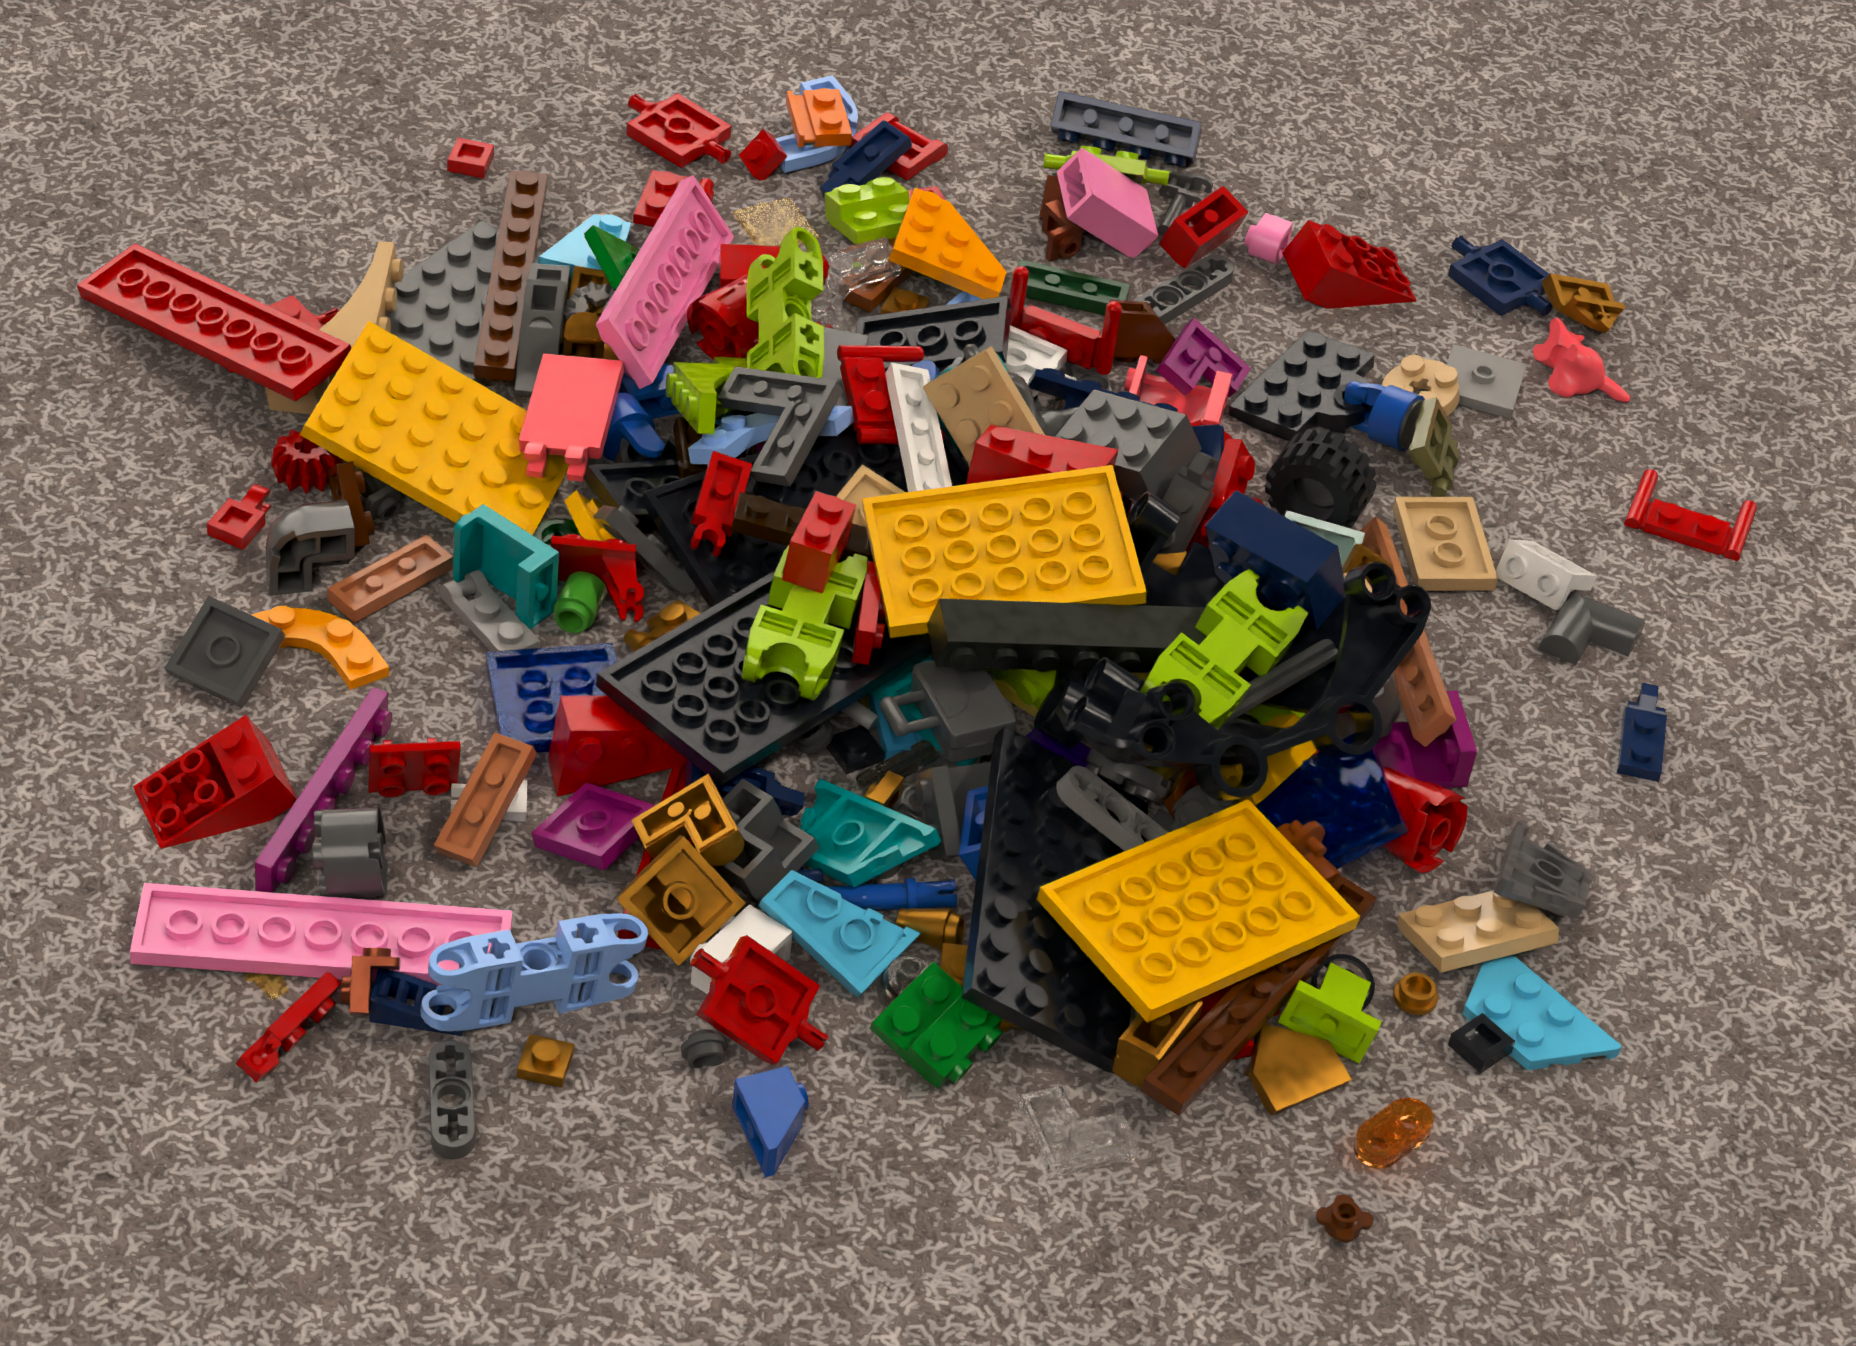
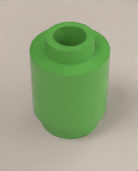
(579, 602)

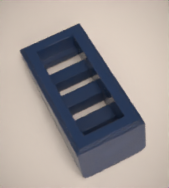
(397, 1012)

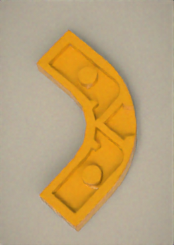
(331, 637)

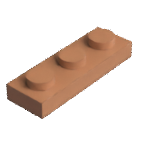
(390, 578)
(485, 799)

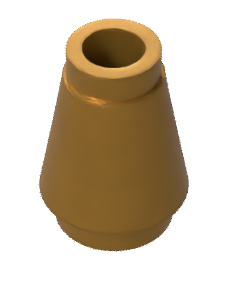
(934, 924)

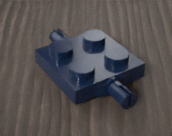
(1499, 276)

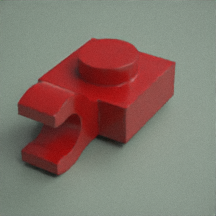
(240, 521)

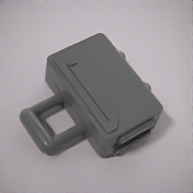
(957, 706)

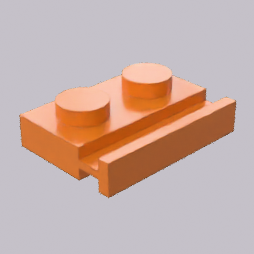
(819, 118)

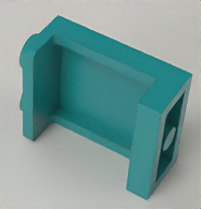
(509, 560)

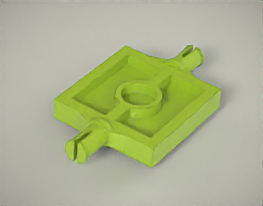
(1124, 162)

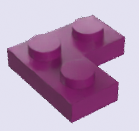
(1200, 354)

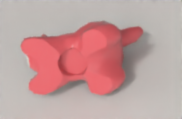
(1574, 366)

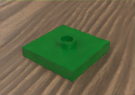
(611, 253)

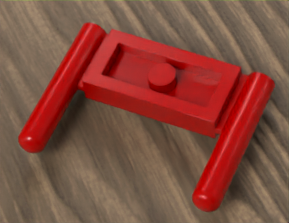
(1084, 344)
(868, 390)
(1688, 526)

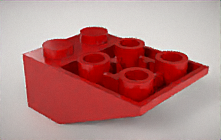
(1344, 269)
(216, 787)

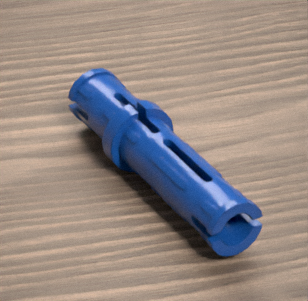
(900, 895)

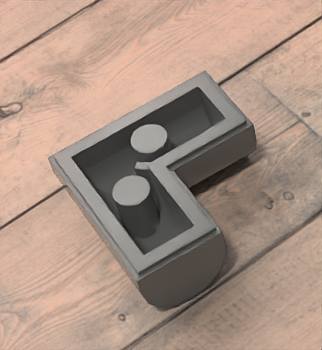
(1589, 620)

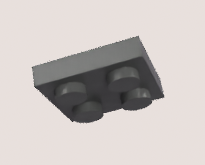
(225, 651)

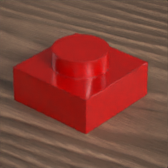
(762, 155)
(470, 157)

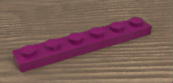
(333, 776)

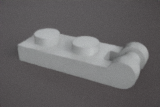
(487, 614)

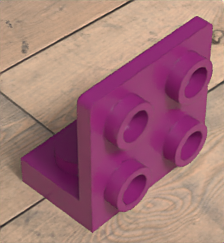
(1443, 761)

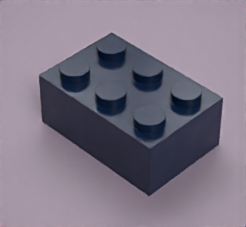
(1290, 559)

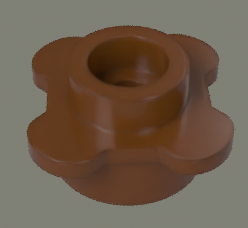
(1341, 1228)

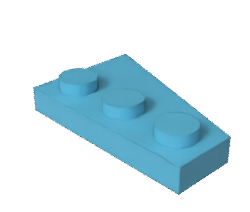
(574, 249)
(836, 933)

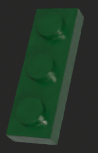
(1072, 288)

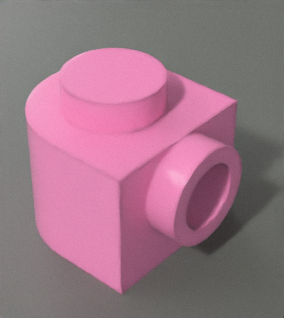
(1269, 238)

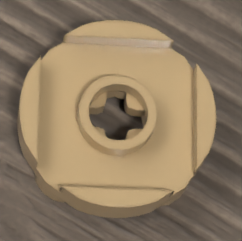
(1427, 374)

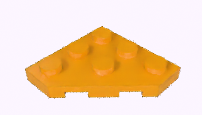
(945, 248)

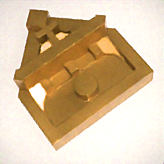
(1583, 300)
(1293, 1068)

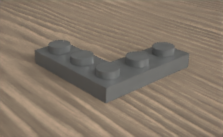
(803, 410)

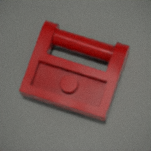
(918, 157)

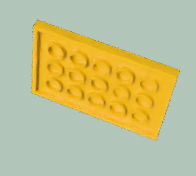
(430, 432)
(1003, 541)
(1197, 909)

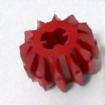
(301, 462)

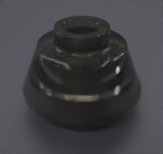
(898, 977)

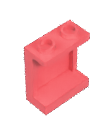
(1199, 404)

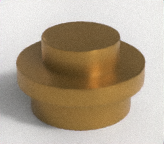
(1416, 994)

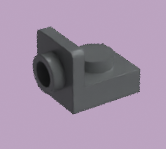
(381, 498)

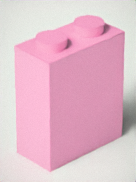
(1107, 204)

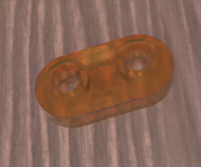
(1389, 1133)

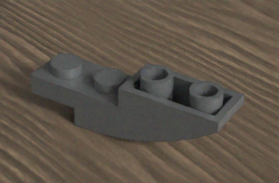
(541, 321)

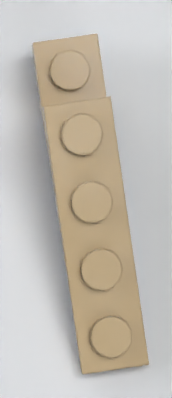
(371, 303)

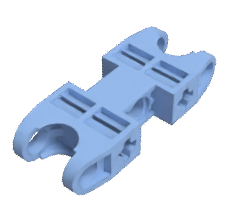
(532, 971)

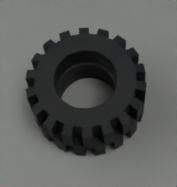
(1325, 460)

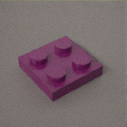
(591, 826)

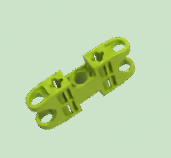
(781, 304)
(799, 635)
(1238, 636)

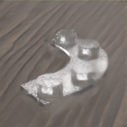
(849, 270)

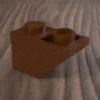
(1141, 333)

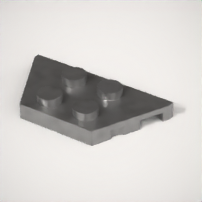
(1542, 876)

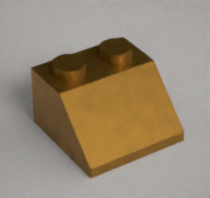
(680, 899)

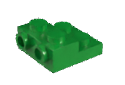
(937, 1027)

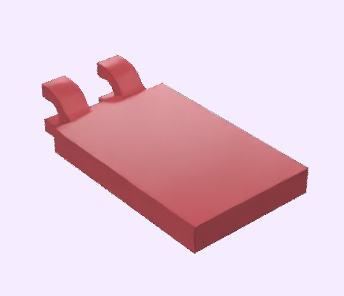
(570, 412)

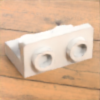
(1542, 573)

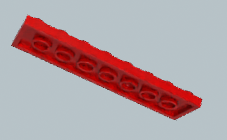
(215, 321)

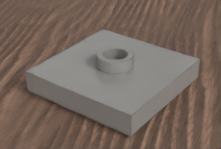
(1487, 380)

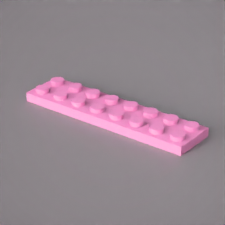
(663, 282)
(295, 931)

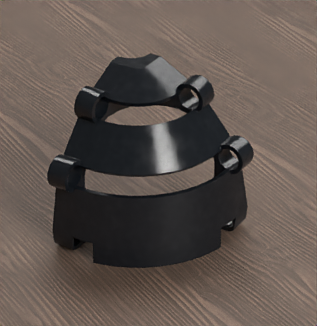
(1117, 718)

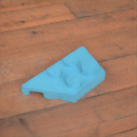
(1535, 1016)

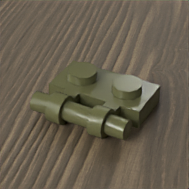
(1434, 448)

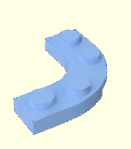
(810, 155)
(742, 432)

